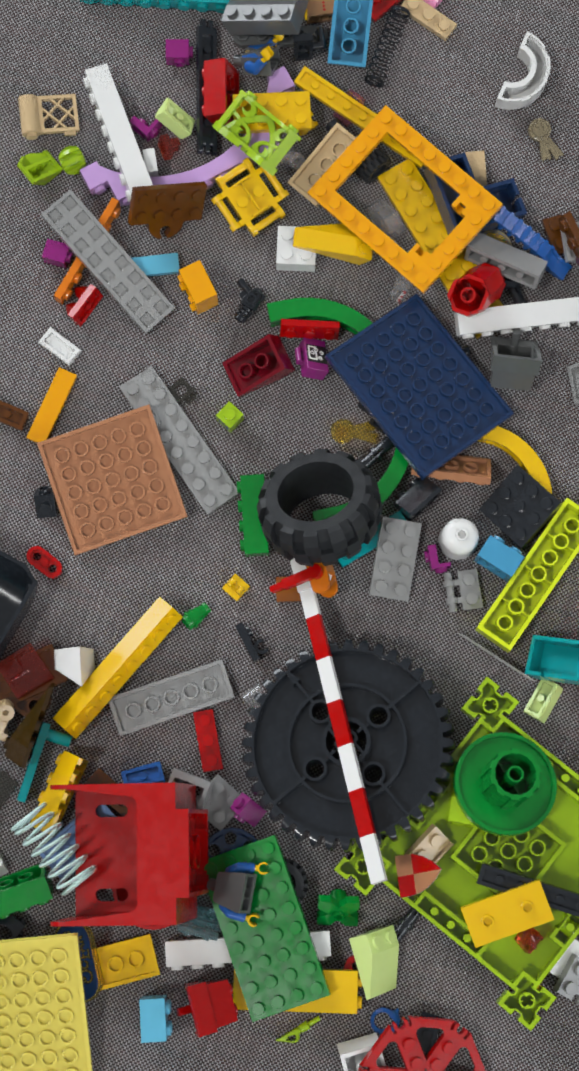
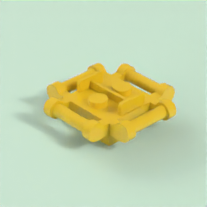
(249, 198)

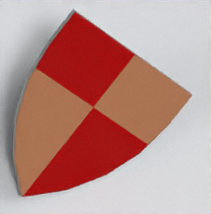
(415, 873)

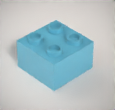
(154, 1018)

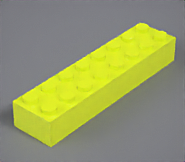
(533, 579)

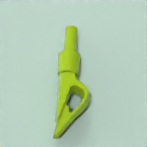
(298, 1030)

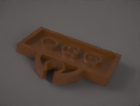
(166, 206)
(23, 704)

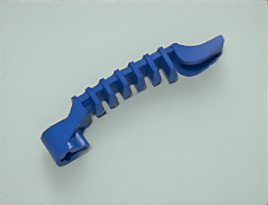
(538, 246)

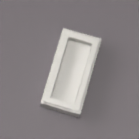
(59, 346)

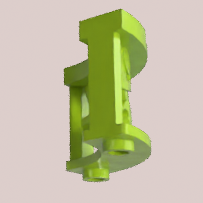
(268, 158)

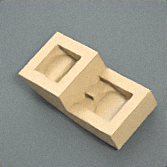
(477, 163)

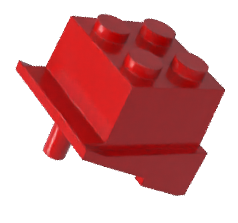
(210, 1005)

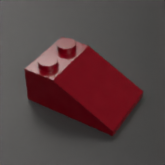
(258, 365)

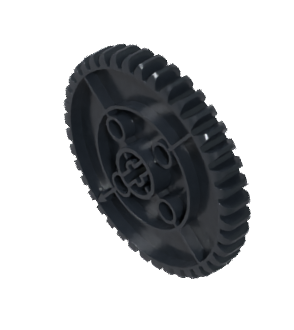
(404, 747)

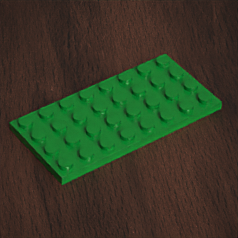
(276, 957)

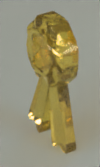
(343, 431)

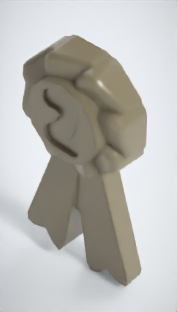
(539, 131)

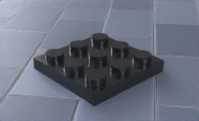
(520, 506)

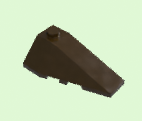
(22, 742)

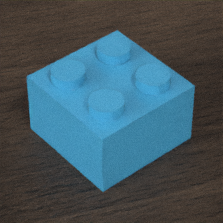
(499, 557)

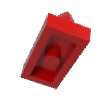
(88, 300)

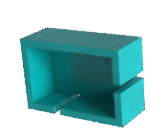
(553, 659)

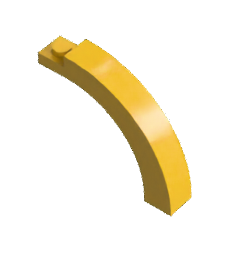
(520, 452)

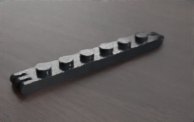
(205, 50)

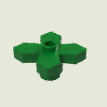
(338, 908)

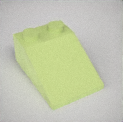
(376, 960)

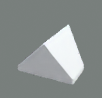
(75, 663)

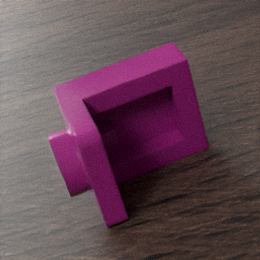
(432, 558)

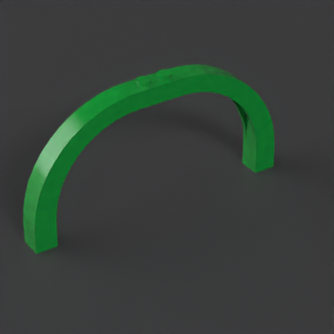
(354, 322)

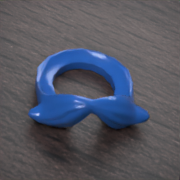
(394, 1014)

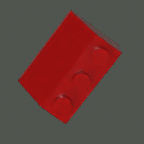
(220, 84)

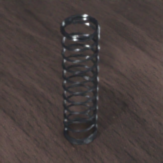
(381, 83)

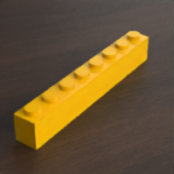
(117, 667)

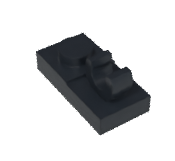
(245, 634)

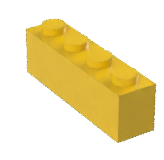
(68, 772)

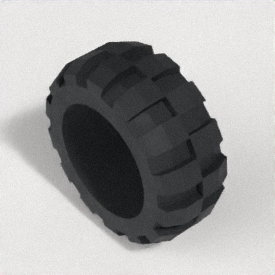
(328, 538)

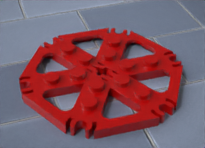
(411, 1051)

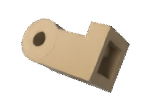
(6, 713)

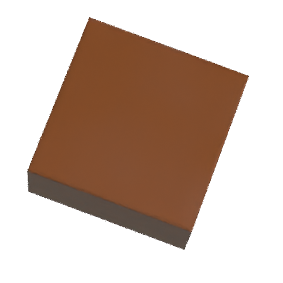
(287, 596)

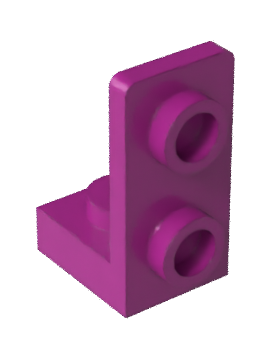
(141, 127)

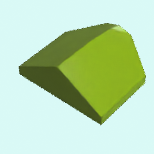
(39, 167)

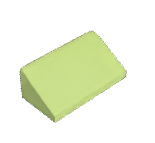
(175, 119)
(543, 700)

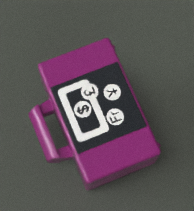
(312, 358)

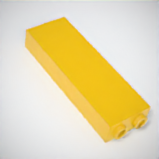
(343, 997)

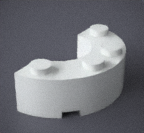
(523, 93)

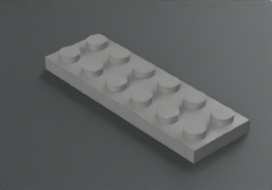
(171, 697)

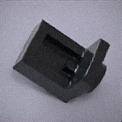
(45, 502)

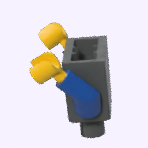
(260, 59)
(235, 890)

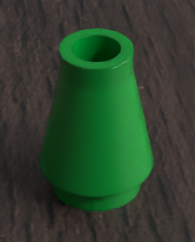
(195, 616)

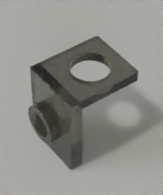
(188, 397)

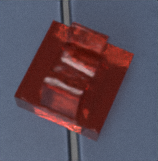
(168, 146)
(528, 939)

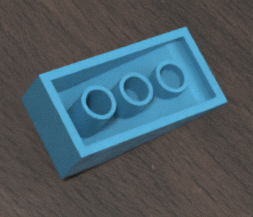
(350, 33)

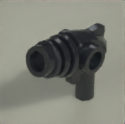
(250, 301)

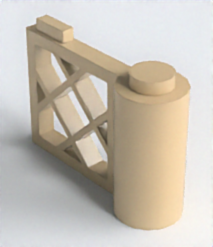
(32, 115)

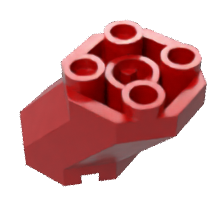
(476, 289)

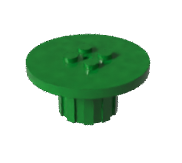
(505, 784)

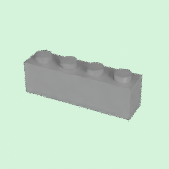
(511, 261)

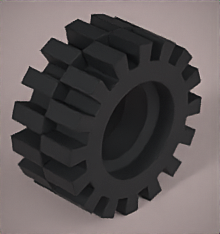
(374, 166)

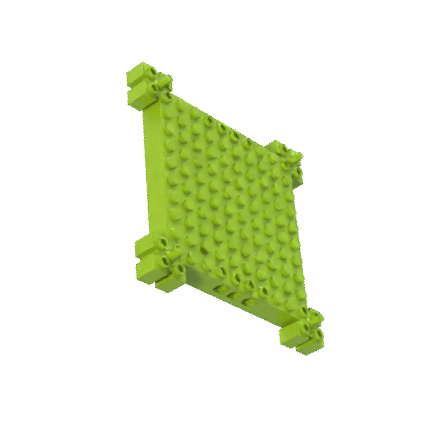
(542, 853)

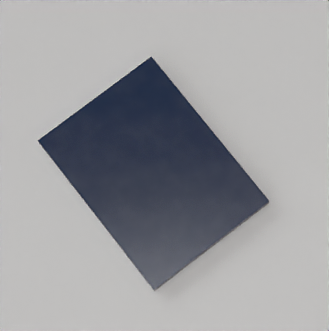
(419, 386)

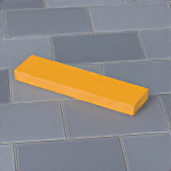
(52, 406)

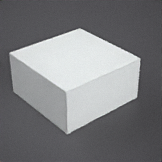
(150, 161)

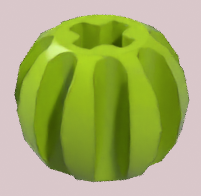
(72, 160)

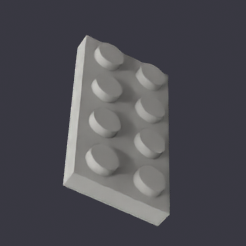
(395, 559)

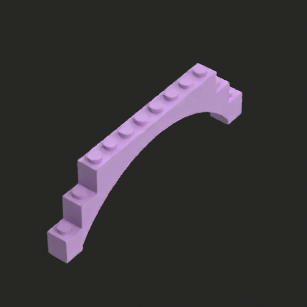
(100, 178)

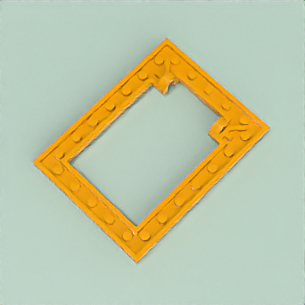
(415, 266)

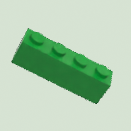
(254, 539)

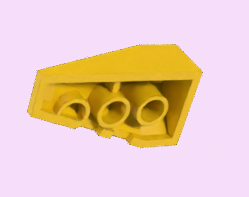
(332, 241)

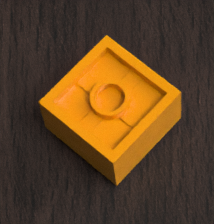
(198, 287)

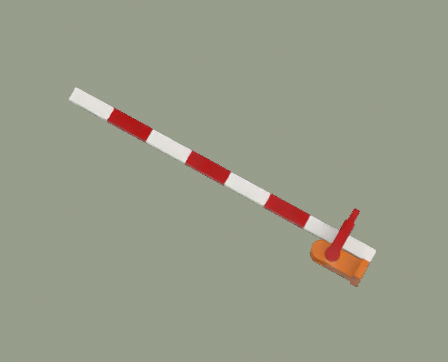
(323, 581)

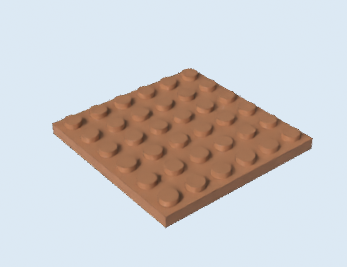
(112, 480)

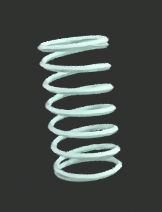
(78, 879)

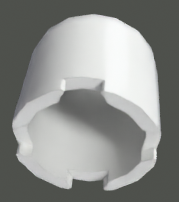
(458, 539)

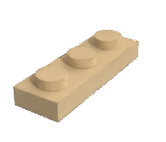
(430, 18)

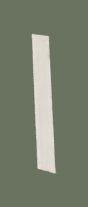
(495, 656)

